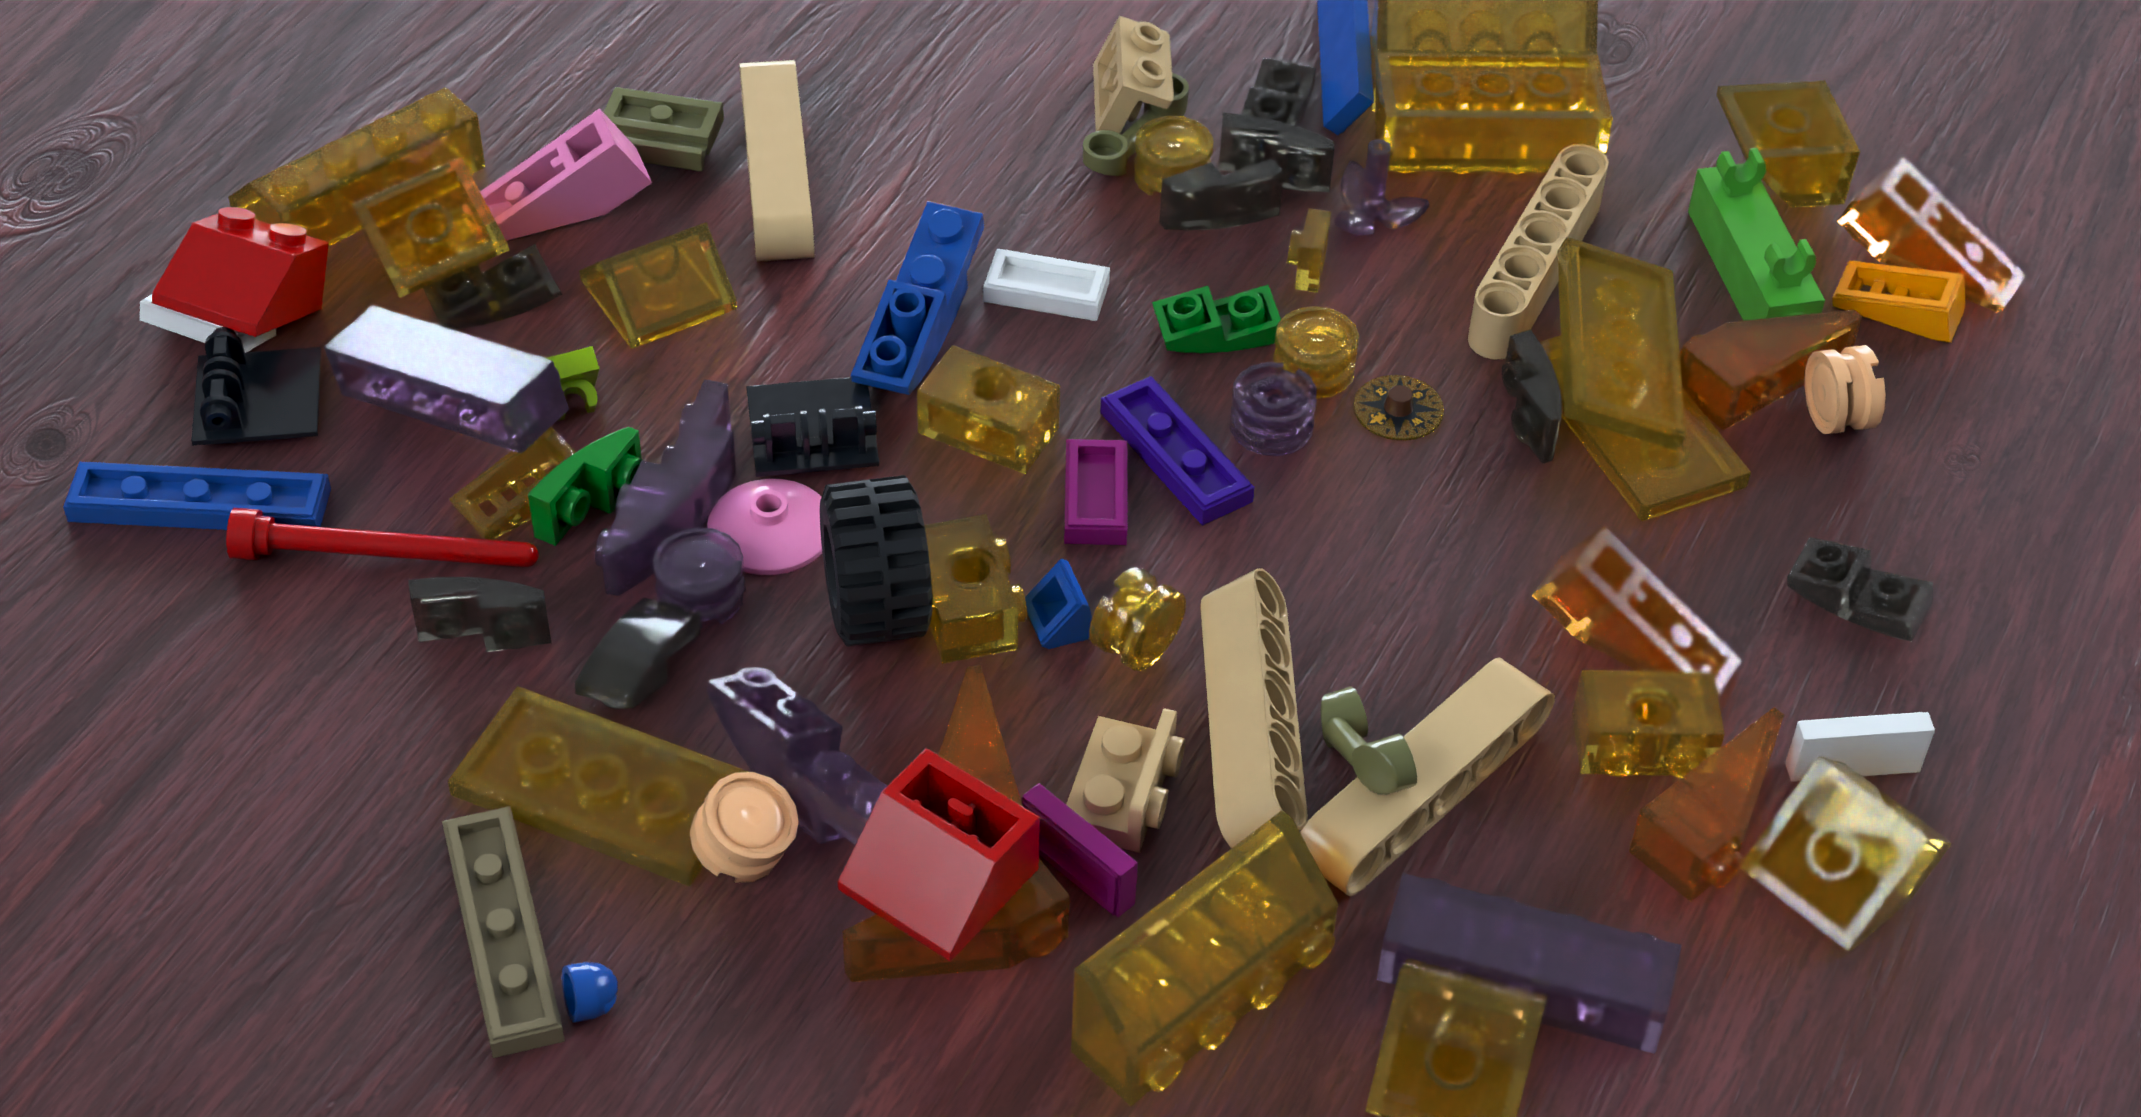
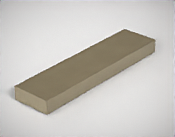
(502, 932)

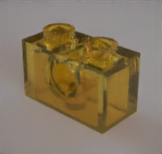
(988, 409)
(971, 591)
(1646, 722)

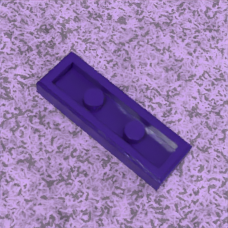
(1177, 450)

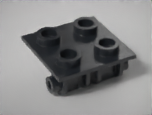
(254, 392)
(812, 426)

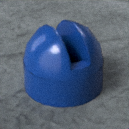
(588, 990)

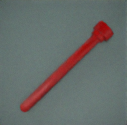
(254, 534)

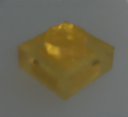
(1309, 250)

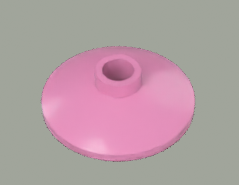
(772, 523)

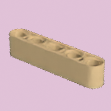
(776, 161)
(1528, 261)
(1251, 706)
(1453, 754)

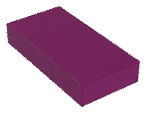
(1096, 492)
(1083, 852)

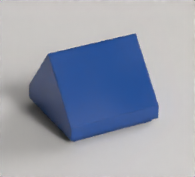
(1059, 608)

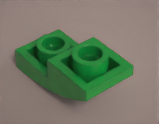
(1234, 323)
(584, 480)

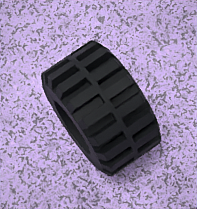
(876, 560)

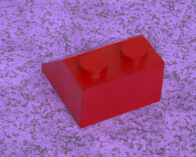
(244, 273)

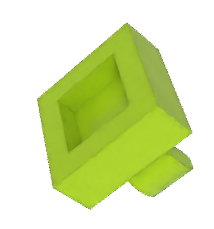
(578, 375)

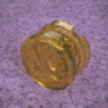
(1169, 148)
(1320, 345)
(1138, 619)

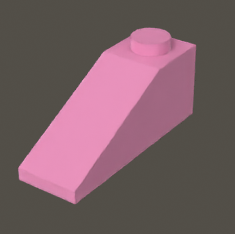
(568, 180)

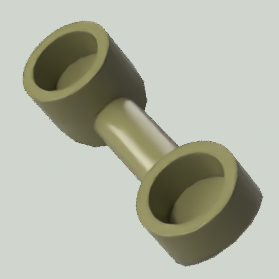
(1109, 151)
(1380, 765)

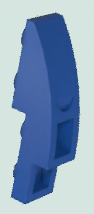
(921, 302)

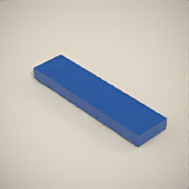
(1344, 62)
(191, 495)

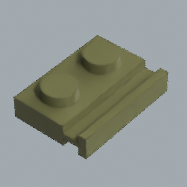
(666, 127)

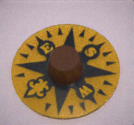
(1398, 407)

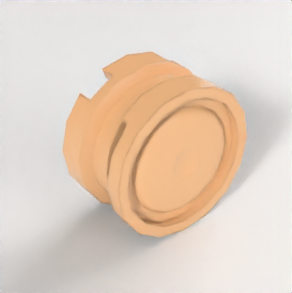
(1844, 389)
(744, 826)

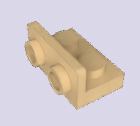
(1129, 71)
(1124, 777)

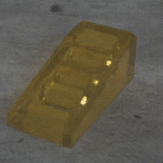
(505, 474)

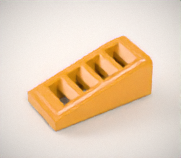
(1921, 302)

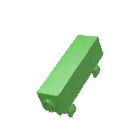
(1751, 242)

